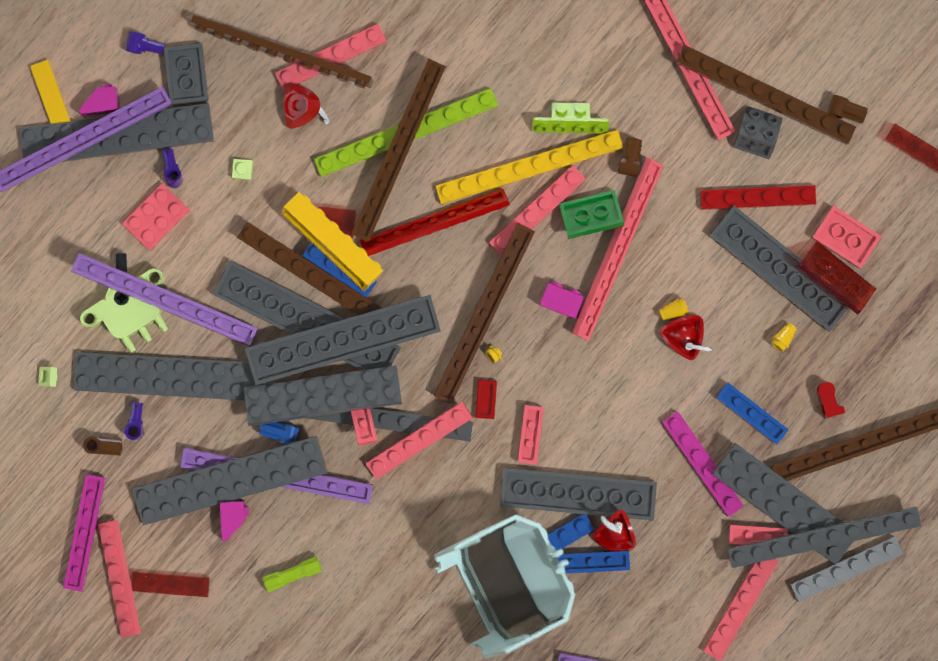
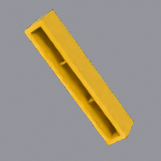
(332, 241)

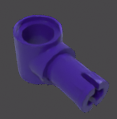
(139, 43)
(171, 168)
(135, 420)

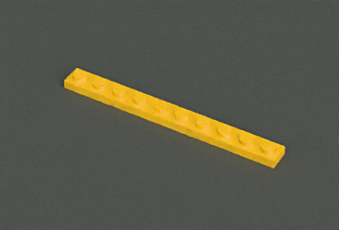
(529, 167)

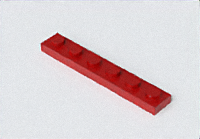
(758, 197)

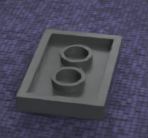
(186, 74)

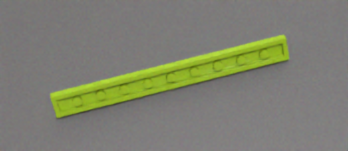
(381, 142)

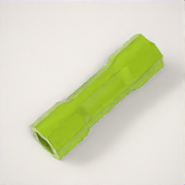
(280, 579)

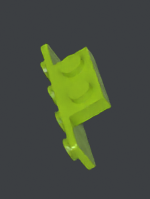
(570, 119)

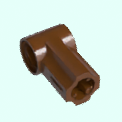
(842, 108)
(630, 161)
(105, 446)

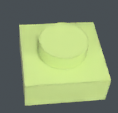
(242, 169)
(47, 376)

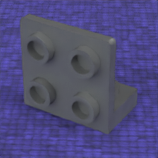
(758, 132)

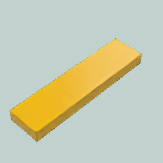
(50, 92)

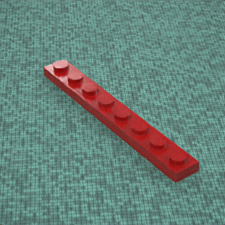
(435, 222)

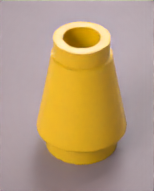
(674, 309)
(784, 337)

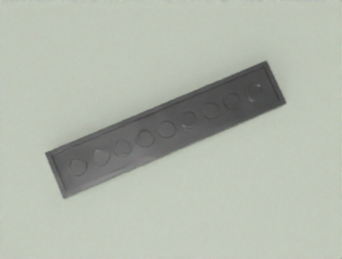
(161, 130)
(287, 310)
(342, 339)
(162, 376)
(230, 480)

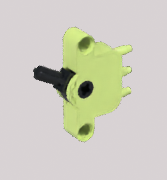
(127, 317)

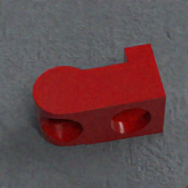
(828, 401)

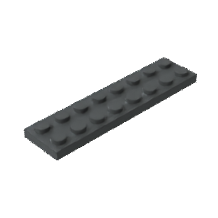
(777, 267)
(322, 395)
(577, 494)
(776, 497)

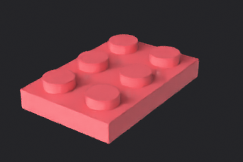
(155, 217)
(846, 237)

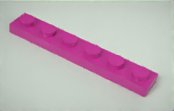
(702, 463)
(84, 533)

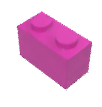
(561, 300)

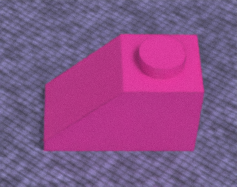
(101, 101)
(232, 517)

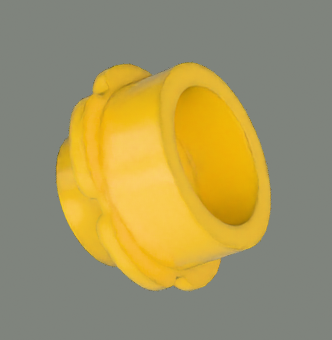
(494, 354)

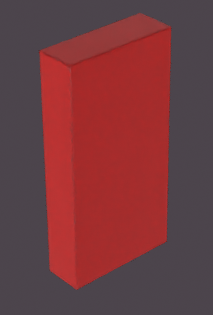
(486, 399)

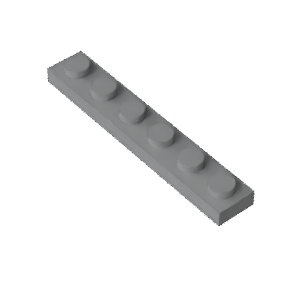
(846, 569)

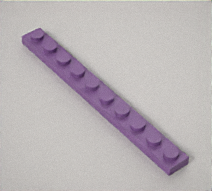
(83, 138)
(164, 299)
(321, 484)

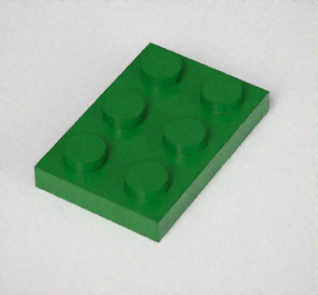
(591, 214)

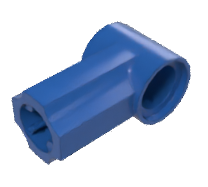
(282, 432)

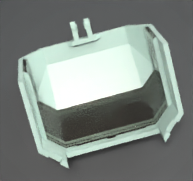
(512, 582)

